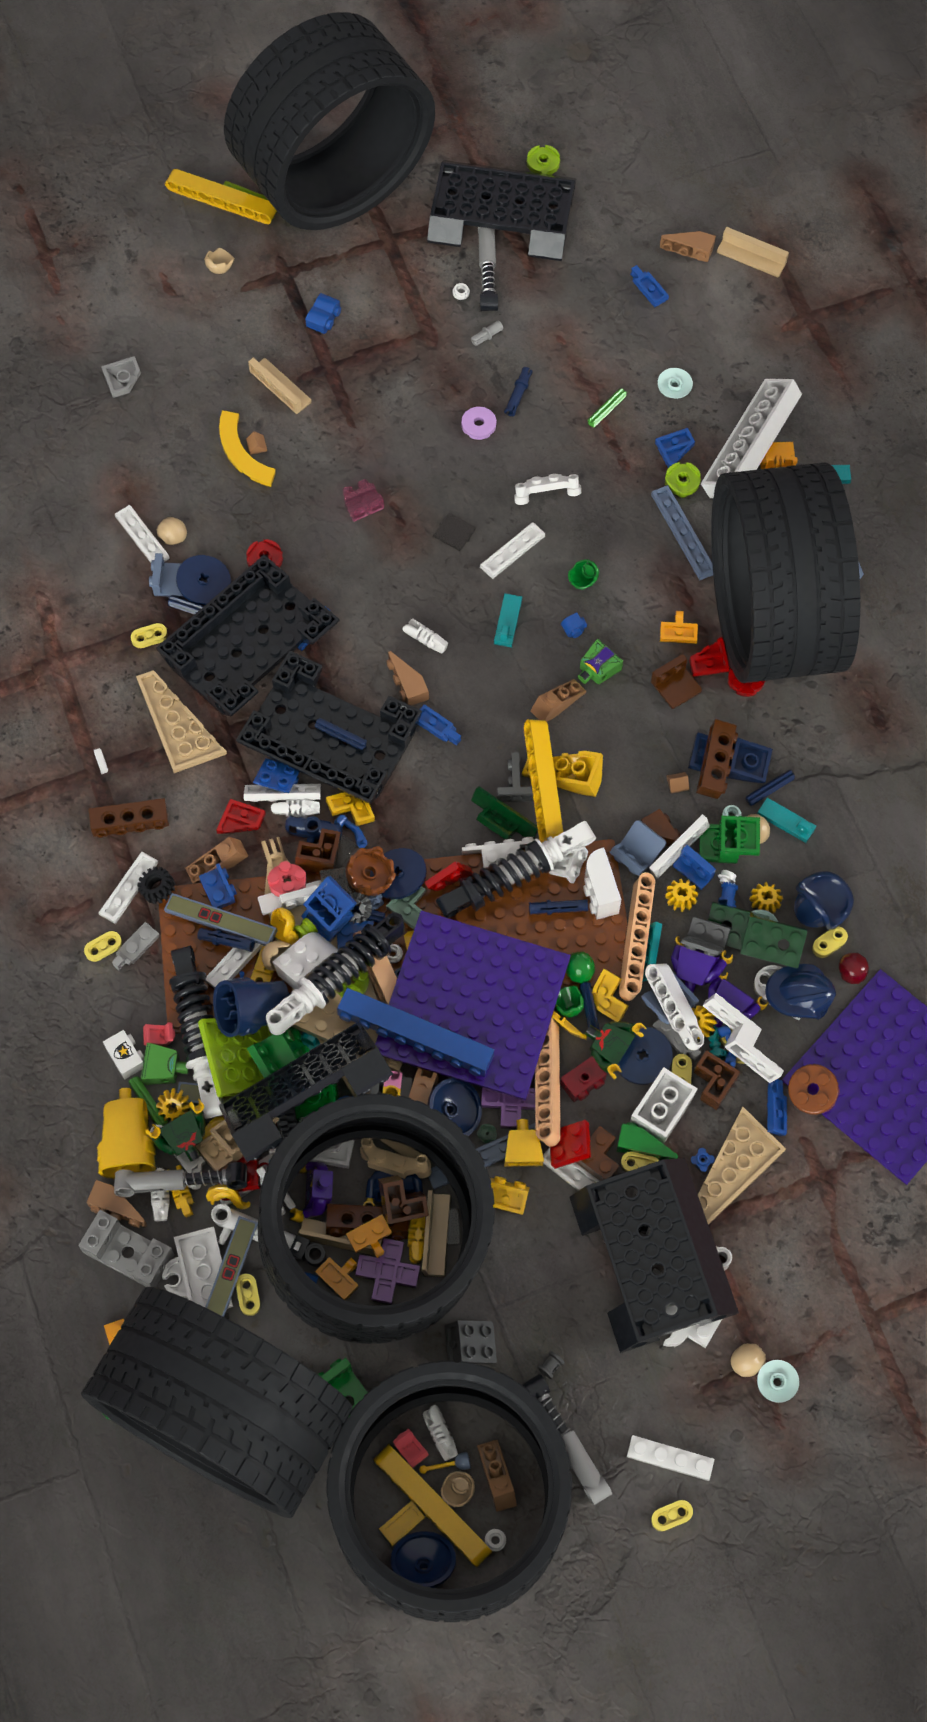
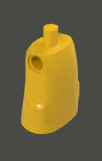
(124, 1137)

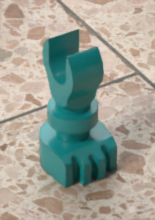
(715, 1045)

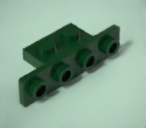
(501, 817)

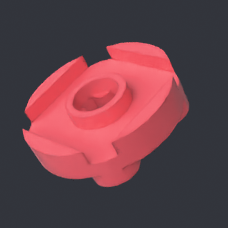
(286, 871)

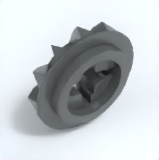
(365, 908)

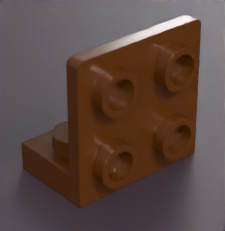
(675, 682)

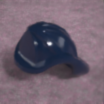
(823, 900)
(800, 991)

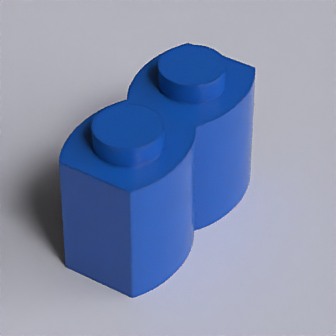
(323, 313)

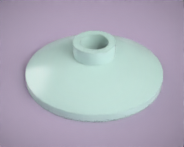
(675, 377)
(785, 1373)

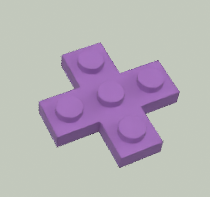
(509, 1105)
(387, 1271)

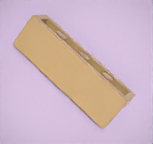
(753, 252)
(279, 384)
(316, 1232)
(436, 1235)

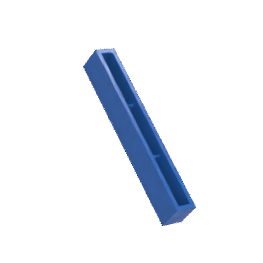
(415, 1032)

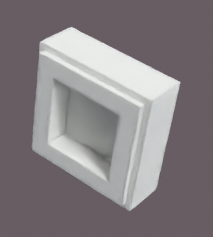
(101, 761)

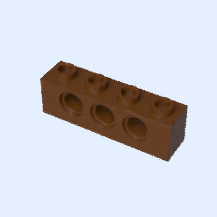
(707, 783)
(118, 813)
(357, 1215)

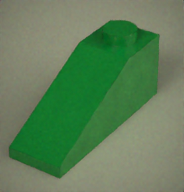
(640, 1141)

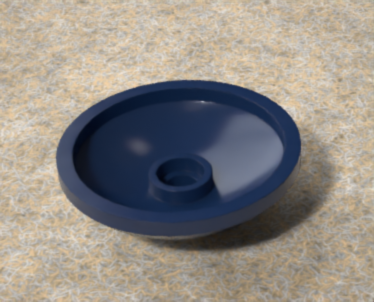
(462, 1102)
(424, 1551)

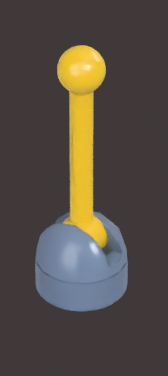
(461, 1461)

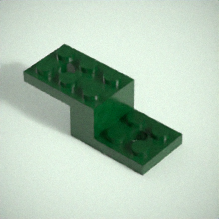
(759, 936)

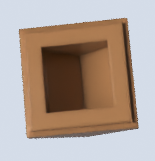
(256, 443)
(678, 782)

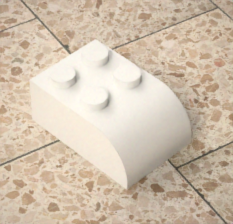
(601, 886)
(303, 958)
(663, 1105)

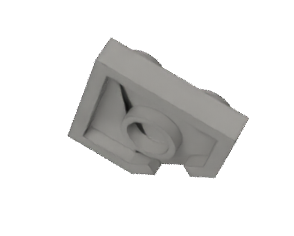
(121, 375)

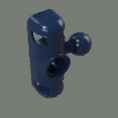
(303, 827)

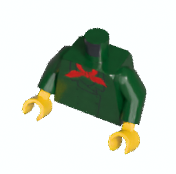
(611, 1043)
(182, 1133)

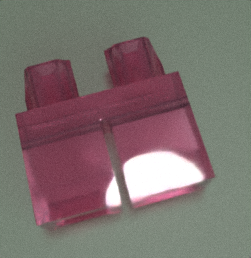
(363, 500)

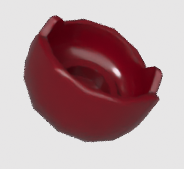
(853, 968)

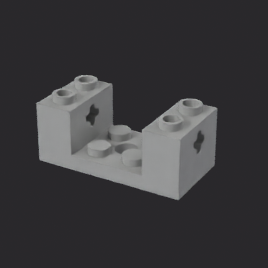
(107, 1241)

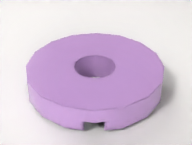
(478, 414)

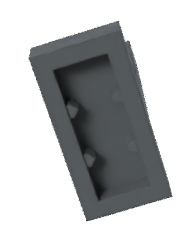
(514, 792)

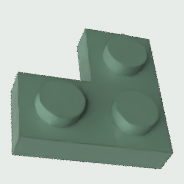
(407, 907)

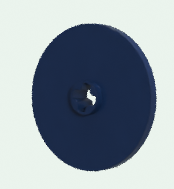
(203, 567)
(412, 873)
(658, 1052)

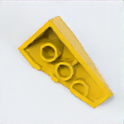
(576, 772)

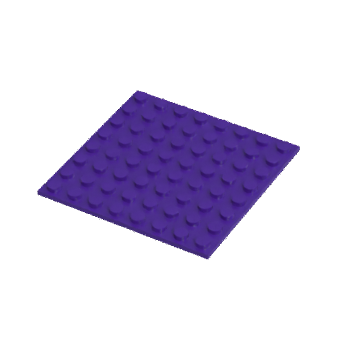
(481, 989)
(881, 1072)

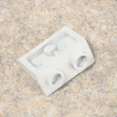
(571, 864)

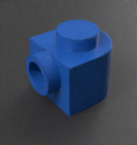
(574, 625)

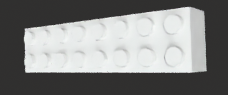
(755, 430)

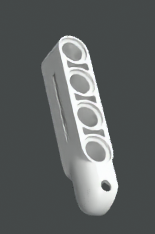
(674, 1004)

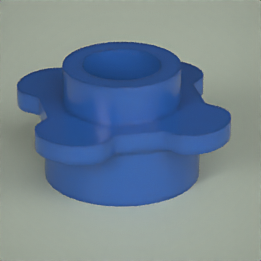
(696, 1160)

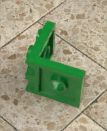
(344, 1380)

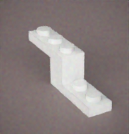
(743, 1038)

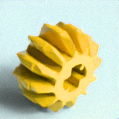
(682, 889)
(759, 895)
(705, 1020)
(166, 1101)

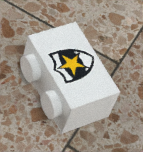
(124, 1054)

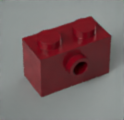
(583, 1079)

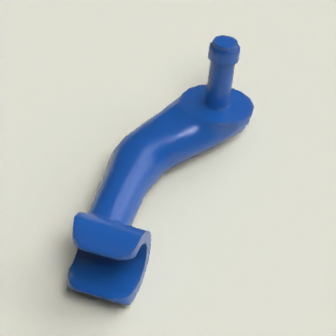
(359, 836)
(725, 1031)

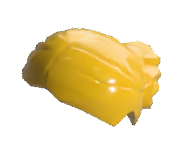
(285, 923)

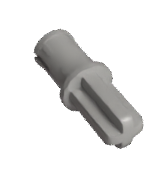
(487, 333)

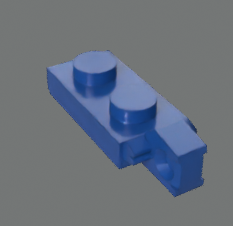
(649, 286)
(438, 725)
(777, 1109)

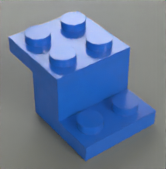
(329, 908)

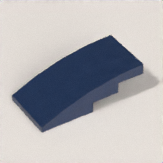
(748, 762)

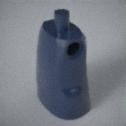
(243, 1004)

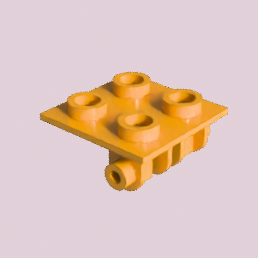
(779, 455)

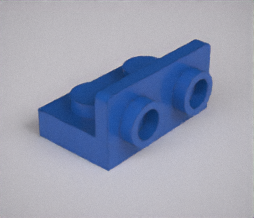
(694, 867)
(217, 887)

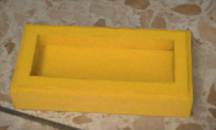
(402, 1523)

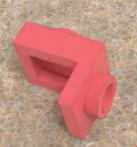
(158, 1034)
(410, 1448)

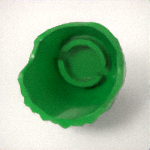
(583, 574)
(580, 967)
(569, 1001)

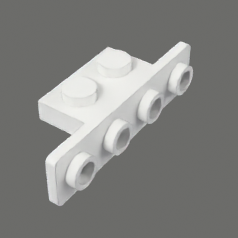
(493, 852)
(290, 900)

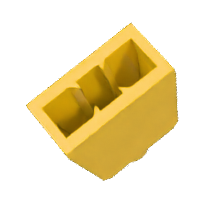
(523, 1146)

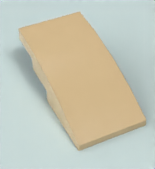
(220, 1147)

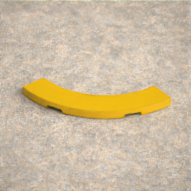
(236, 453)

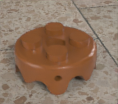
(373, 860)
(827, 1093)

